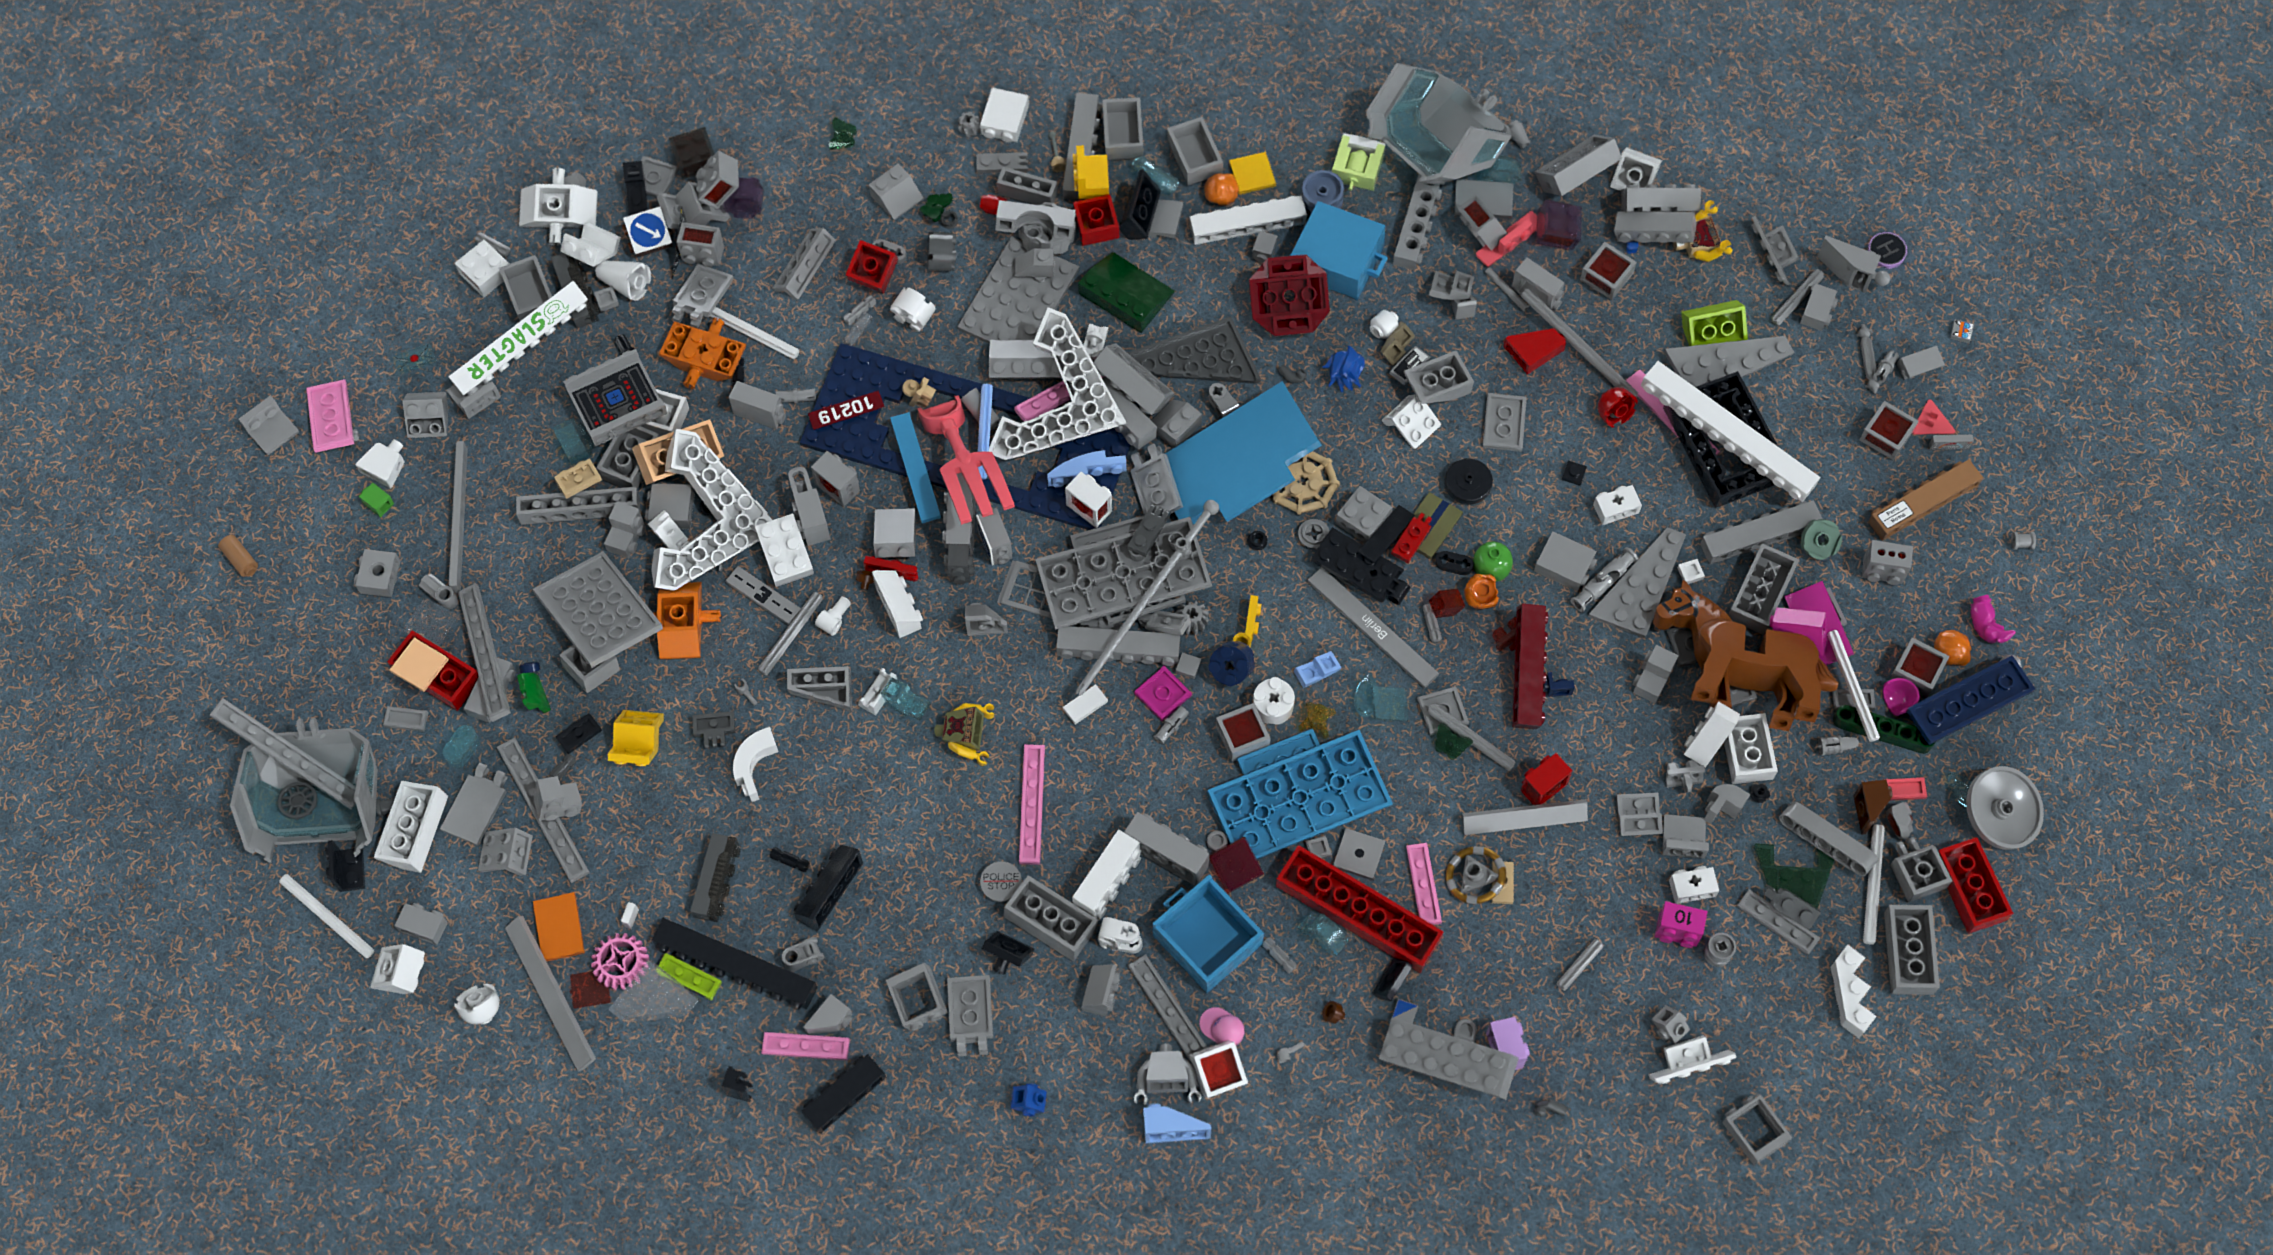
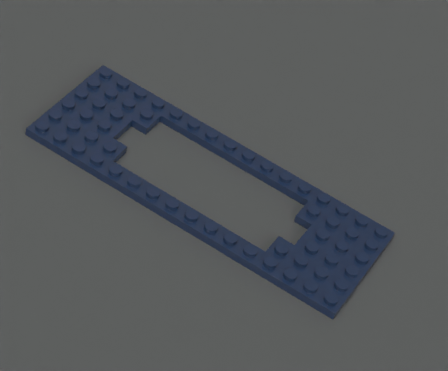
(861, 439)

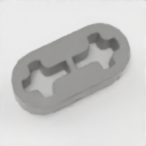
(893, 248)

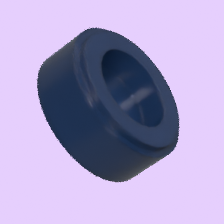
(529, 667)

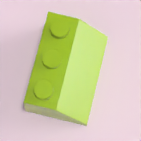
(1715, 323)

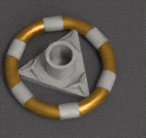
(1476, 875)

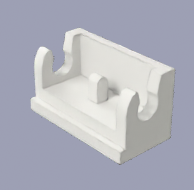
(668, 531)
(873, 699)

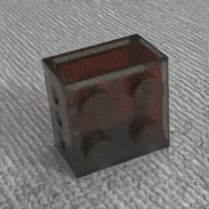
(691, 151)

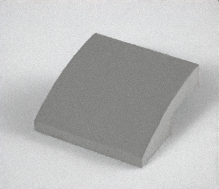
(1166, 219)
(1450, 287)
(1639, 814)

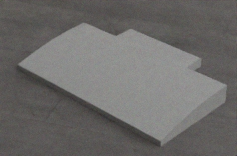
(1108, 578)

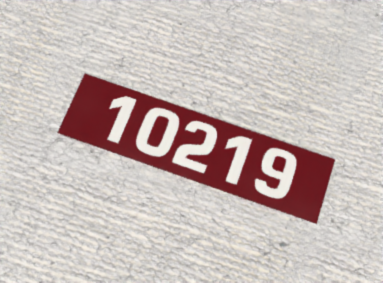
(846, 410)

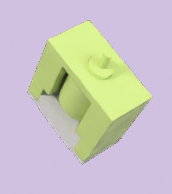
(1359, 161)

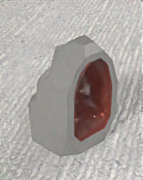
(1900, 820)

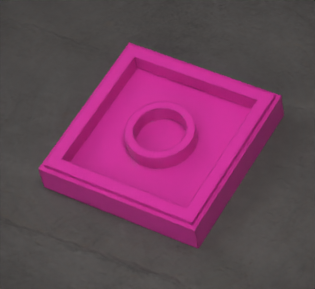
(1163, 693)

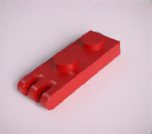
(908, 572)

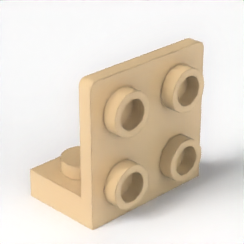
(577, 478)

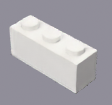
(1711, 733)

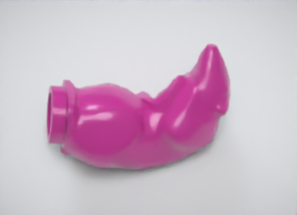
(1984, 621)

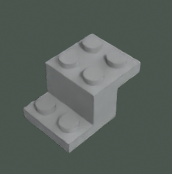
(694, 210)

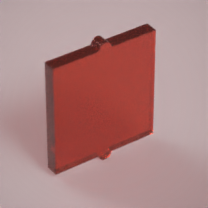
(588, 991)

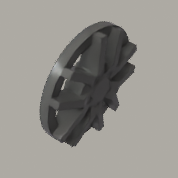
(298, 800)

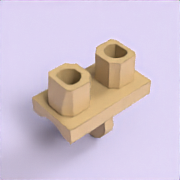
(921, 393)

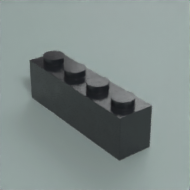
(843, 1093)

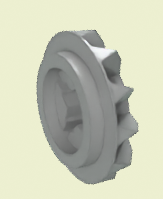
(1305, 530)

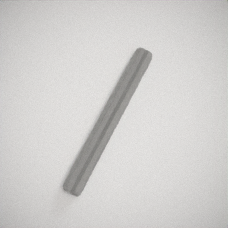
(790, 633)
(1478, 742)

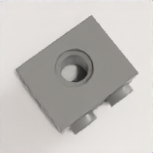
(370, 565)

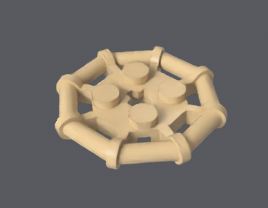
(1313, 485)

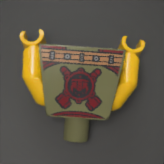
(964, 730)

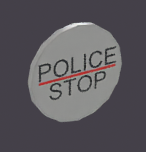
(1000, 881)

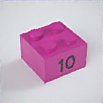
(1680, 924)

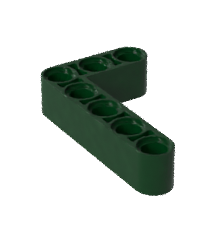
(1893, 726)

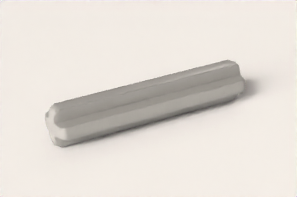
(1579, 965)

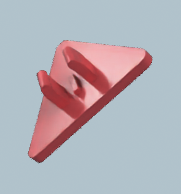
(1932, 421)

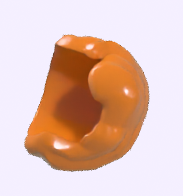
(1221, 189)
(1481, 591)
(1955, 646)

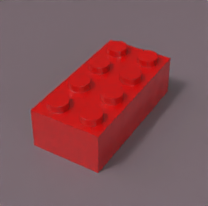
(454, 680)
(1974, 886)

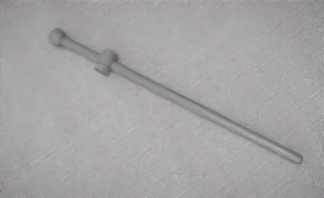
(1182, 548)

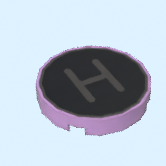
(1890, 248)

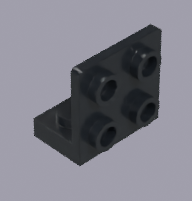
(344, 868)

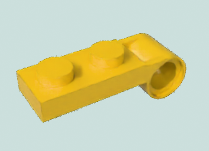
(1251, 625)

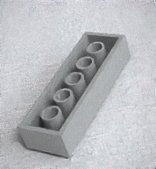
(1449, 1058)

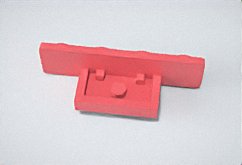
(1516, 234)

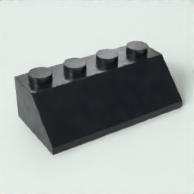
(828, 887)

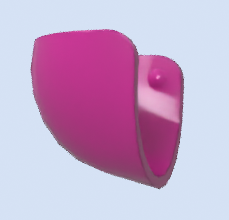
(1900, 695)

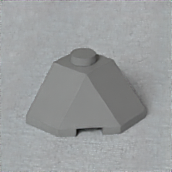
(983, 620)

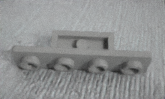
(1779, 247)

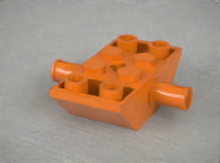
(702, 352)
(682, 634)

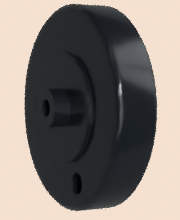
(1468, 481)

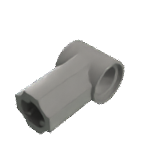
(438, 591)

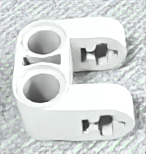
(1114, 936)

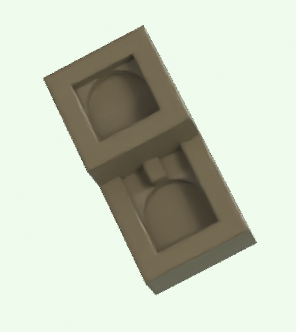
(1396, 342)

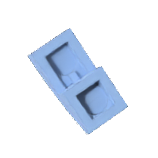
(1318, 669)

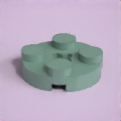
(1810, 536)

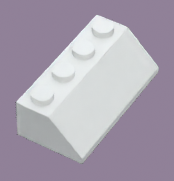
(411, 826)

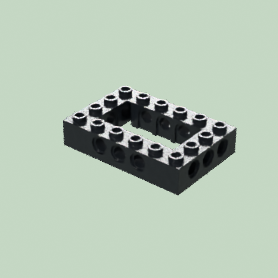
(1735, 396)

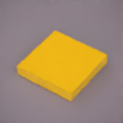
(1252, 173)

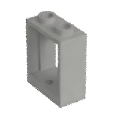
(1540, 282)
(907, 978)
(1770, 1117)

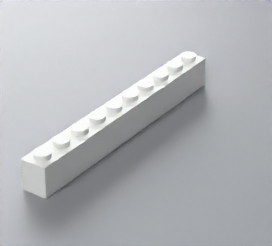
(1730, 431)

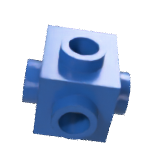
(1028, 1099)

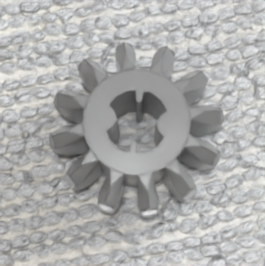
(1198, 612)

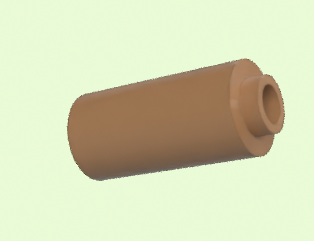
(238, 556)

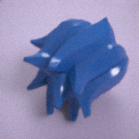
(1345, 368)

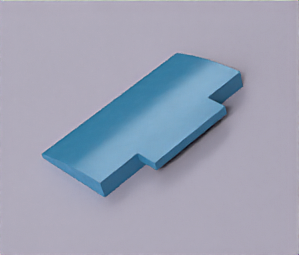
(1242, 455)
(1298, 791)

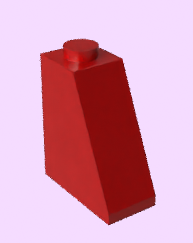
(1535, 348)

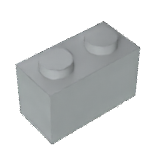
(1818, 307)
(421, 923)

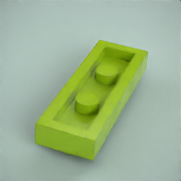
(691, 977)

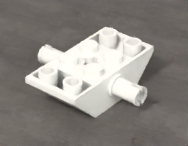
(575, 206)

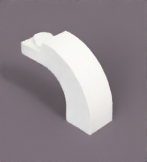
(748, 754)

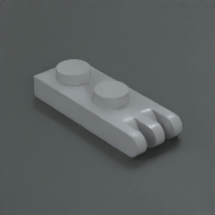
(996, 161)

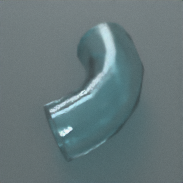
(1165, 181)

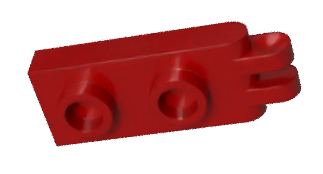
(1412, 538)

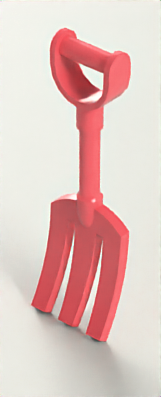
(946, 420)

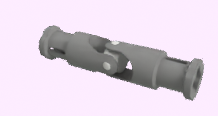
(1602, 580)

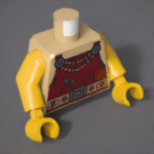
(1706, 242)

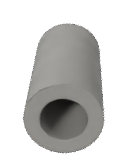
(972, 402)

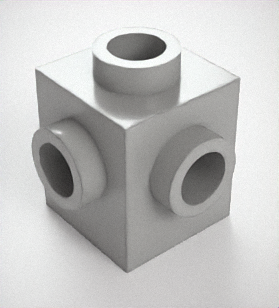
(1670, 1024)

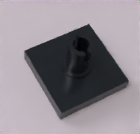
(1007, 950)

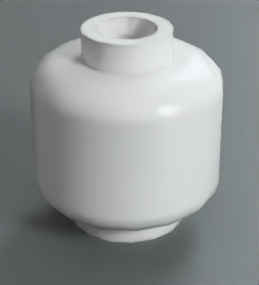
(1384, 324)

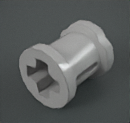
(2023, 540)

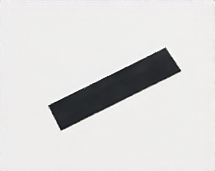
(1386, 533)

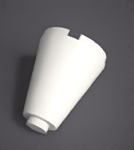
(625, 277)

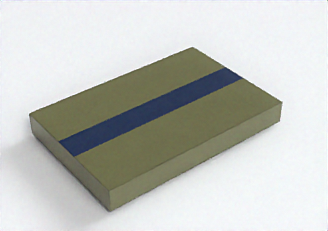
(1443, 520)

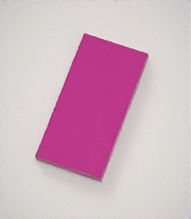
(1817, 599)

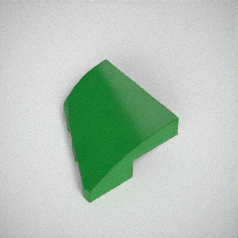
(533, 692)

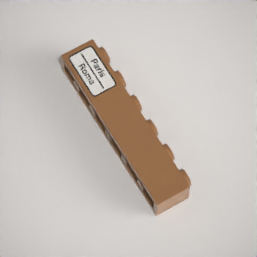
(1925, 499)

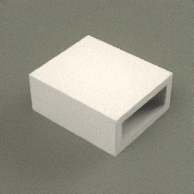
(1004, 115)

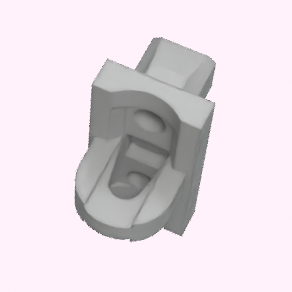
(1691, 774)

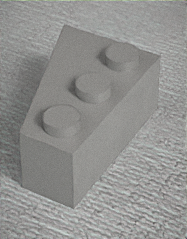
(822, 685)

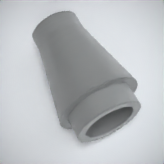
(1519, 134)

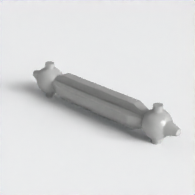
(1868, 358)

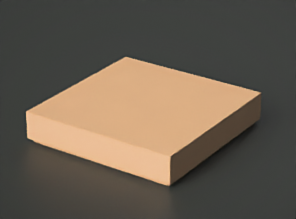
(419, 664)

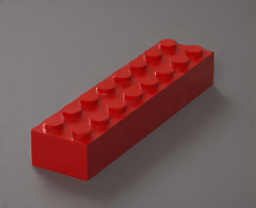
(1359, 908)

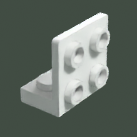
(1412, 420)

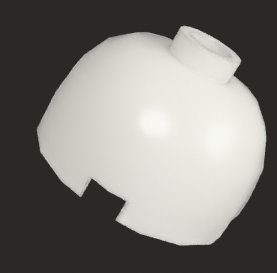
(478, 1005)

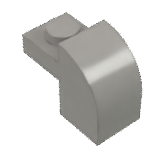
(1727, 799)

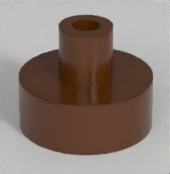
(865, 578)
(1333, 1012)

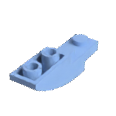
(1091, 463)

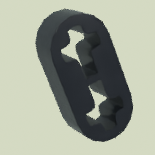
(1454, 563)

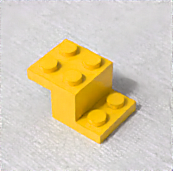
(1090, 174)
(635, 737)

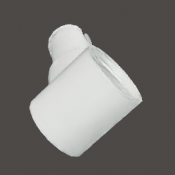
(831, 620)

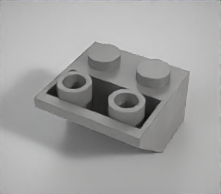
(426, 414)
(1100, 989)

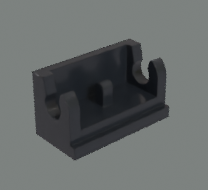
(734, 1086)

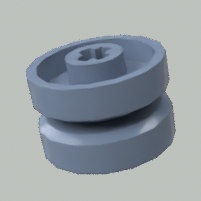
(1322, 187)

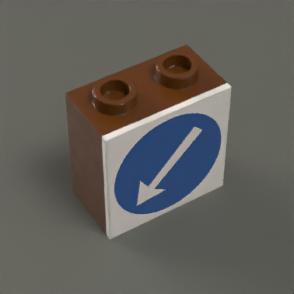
(647, 232)

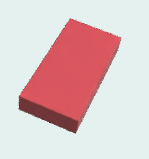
(1907, 788)

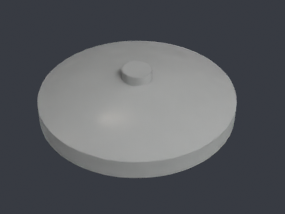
(2005, 808)

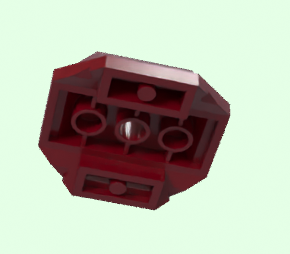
(1291, 274)

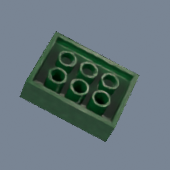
(1125, 291)

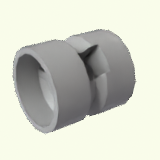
(1719, 949)

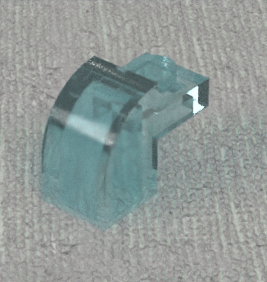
(1503, 170)
(903, 700)
(1325, 932)

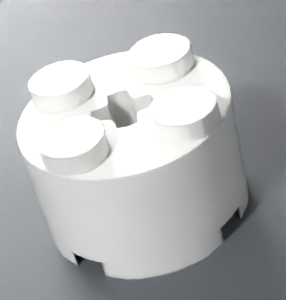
(912, 308)
(1274, 690)

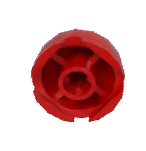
(1619, 402)

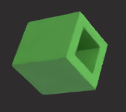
(376, 499)

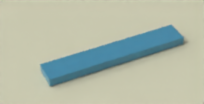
(915, 467)

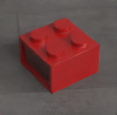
(1546, 779)

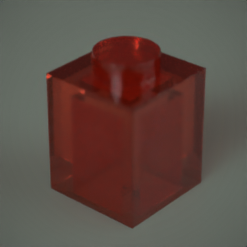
(1446, 603)

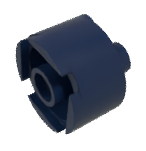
(1221, 665)

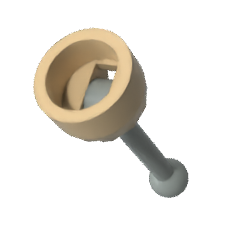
(1058, 163)

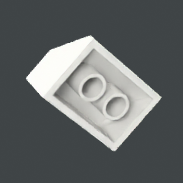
(897, 602)

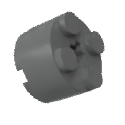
(941, 251)

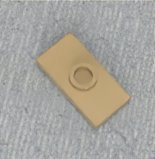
(1506, 895)

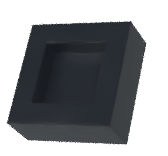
(1574, 473)

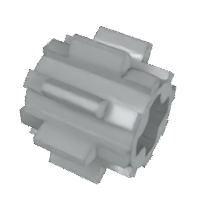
(969, 124)

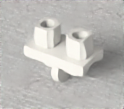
(1095, 340)

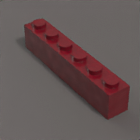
(1529, 666)

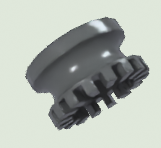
(952, 224)

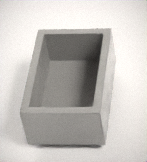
(1122, 128)
(1194, 150)
(525, 285)

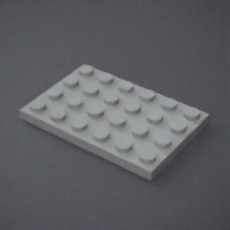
(1015, 305)
(597, 609)

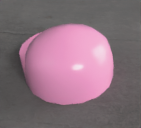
(1221, 1026)

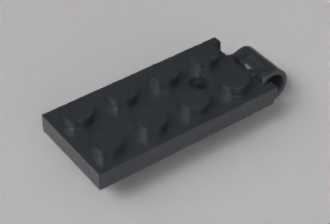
(1341, 558)

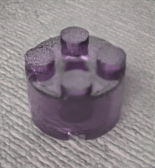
(746, 199)

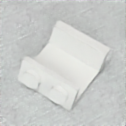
(593, 246)

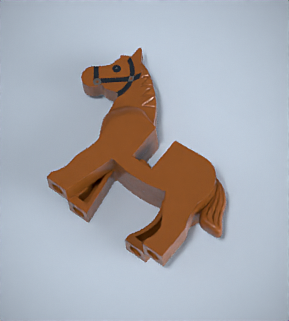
(1784, 662)

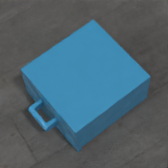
(1343, 247)
(1207, 933)

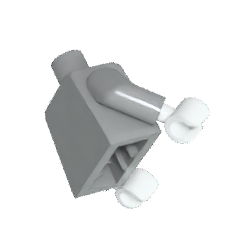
(1166, 1073)

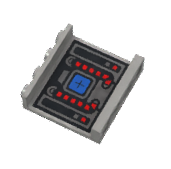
(615, 397)

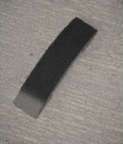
(635, 187)

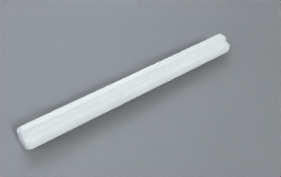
(755, 333)
(1853, 685)
(1873, 887)
(327, 916)

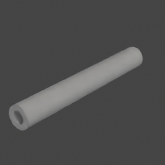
(1506, 289)

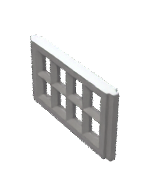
(1009, 584)

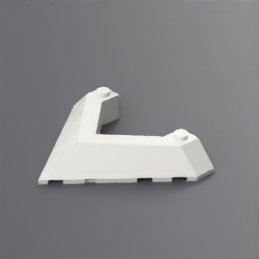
(1091, 404)
(725, 498)

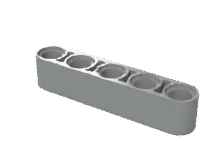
(1828, 838)

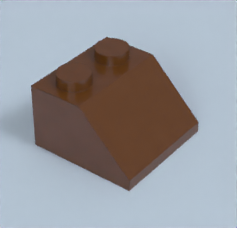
(1870, 801)

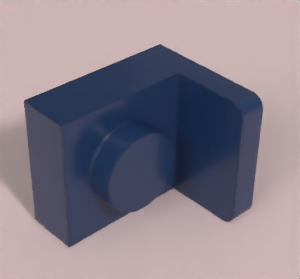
(1559, 688)

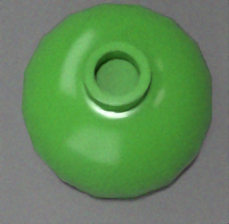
(1493, 559)

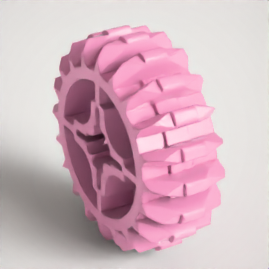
(612, 964)

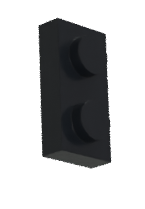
(578, 733)
(1392, 979)

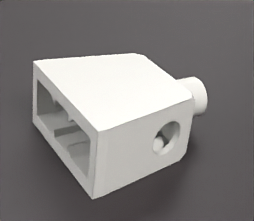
(382, 463)

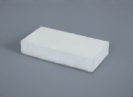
(1085, 704)

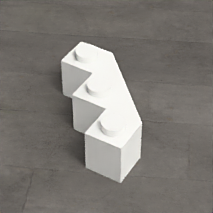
(1850, 991)

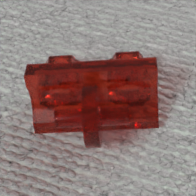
(1504, 639)

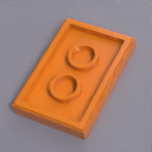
(559, 926)

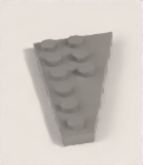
(1712, 361)
(1638, 593)

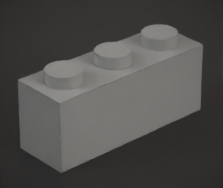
(1026, 187)
(476, 704)

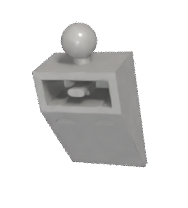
(1852, 264)

